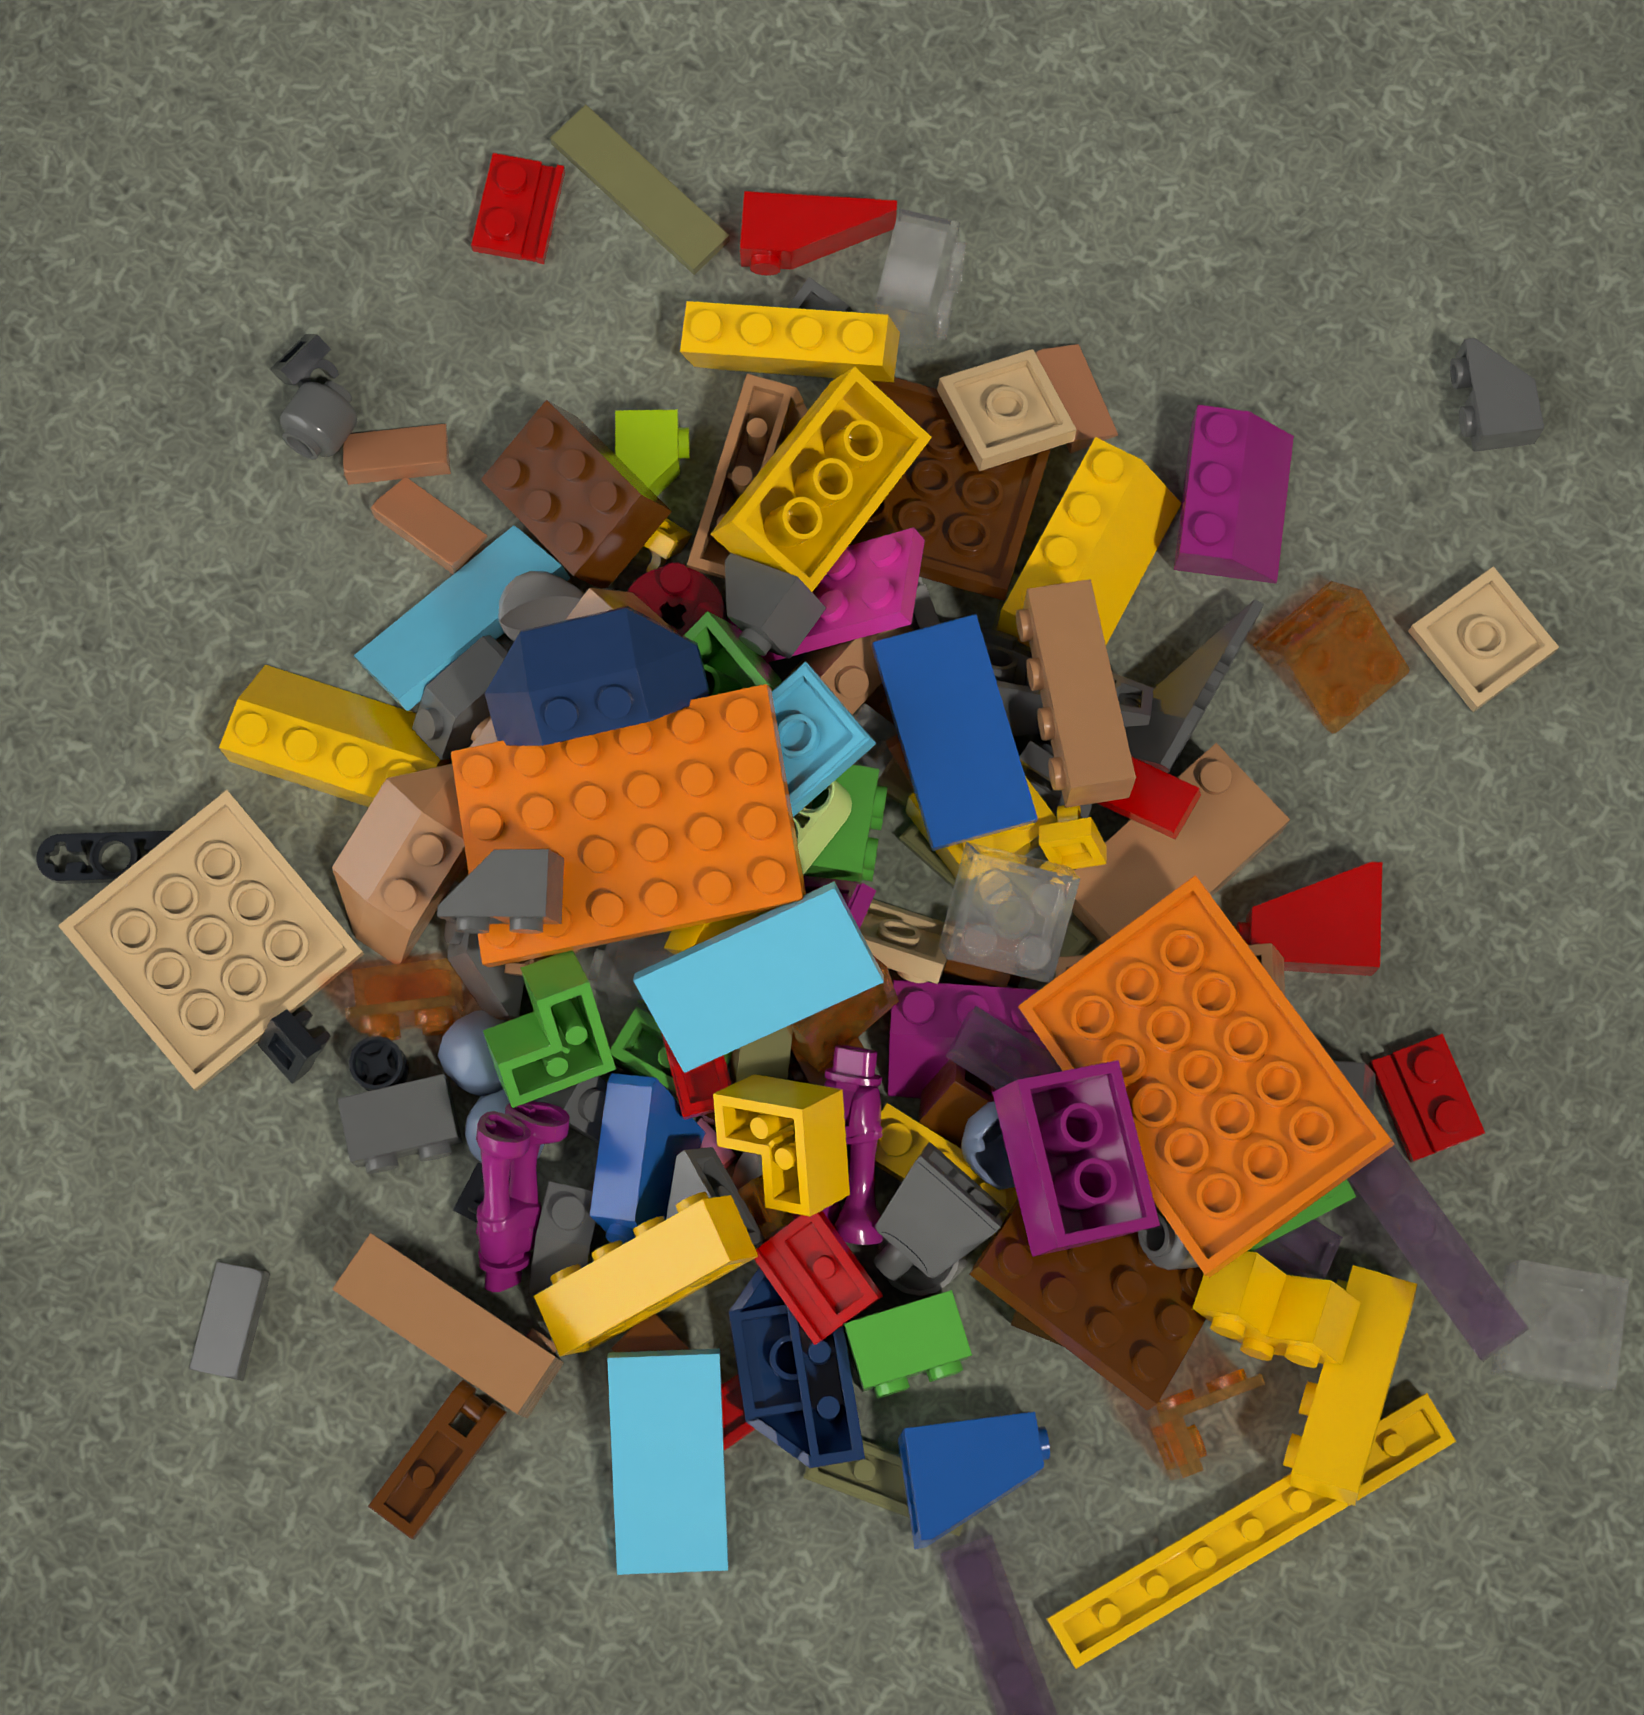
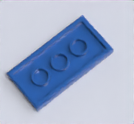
(954, 732)

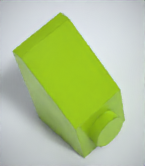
(651, 445)

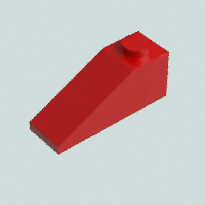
(799, 228)

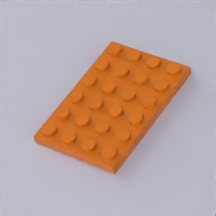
(651, 819)
(1220, 1071)

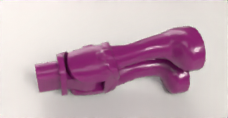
(855, 1074)
(510, 1204)

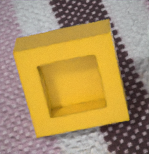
(665, 543)
(1072, 840)

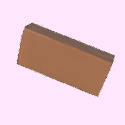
(1078, 393)
(396, 454)
(428, 525)

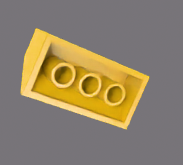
(823, 480)
(1099, 532)
(323, 736)

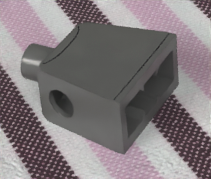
(935, 1218)

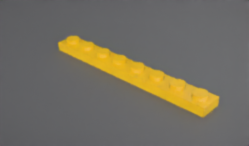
(1236, 1540)

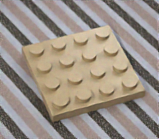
(210, 940)

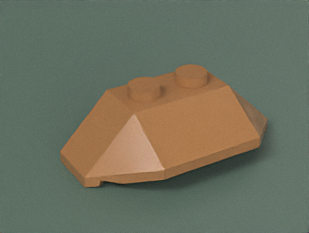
(759, 426)
(402, 860)

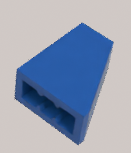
(638, 1154)
(965, 1468)

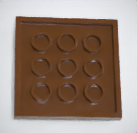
(965, 515)
(1099, 1304)

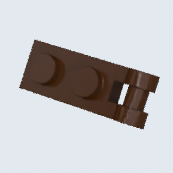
(436, 1461)

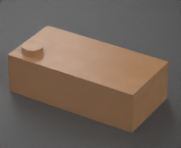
(1217, 841)
(450, 1326)

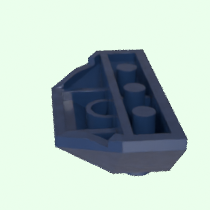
(592, 678)
(788, 1385)

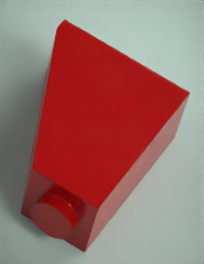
(1325, 924)

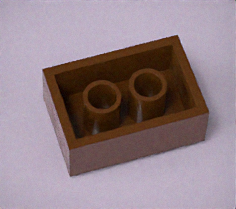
(575, 495)

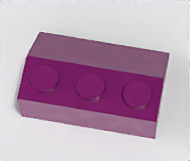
(1233, 496)
(929, 1020)
(1075, 1157)

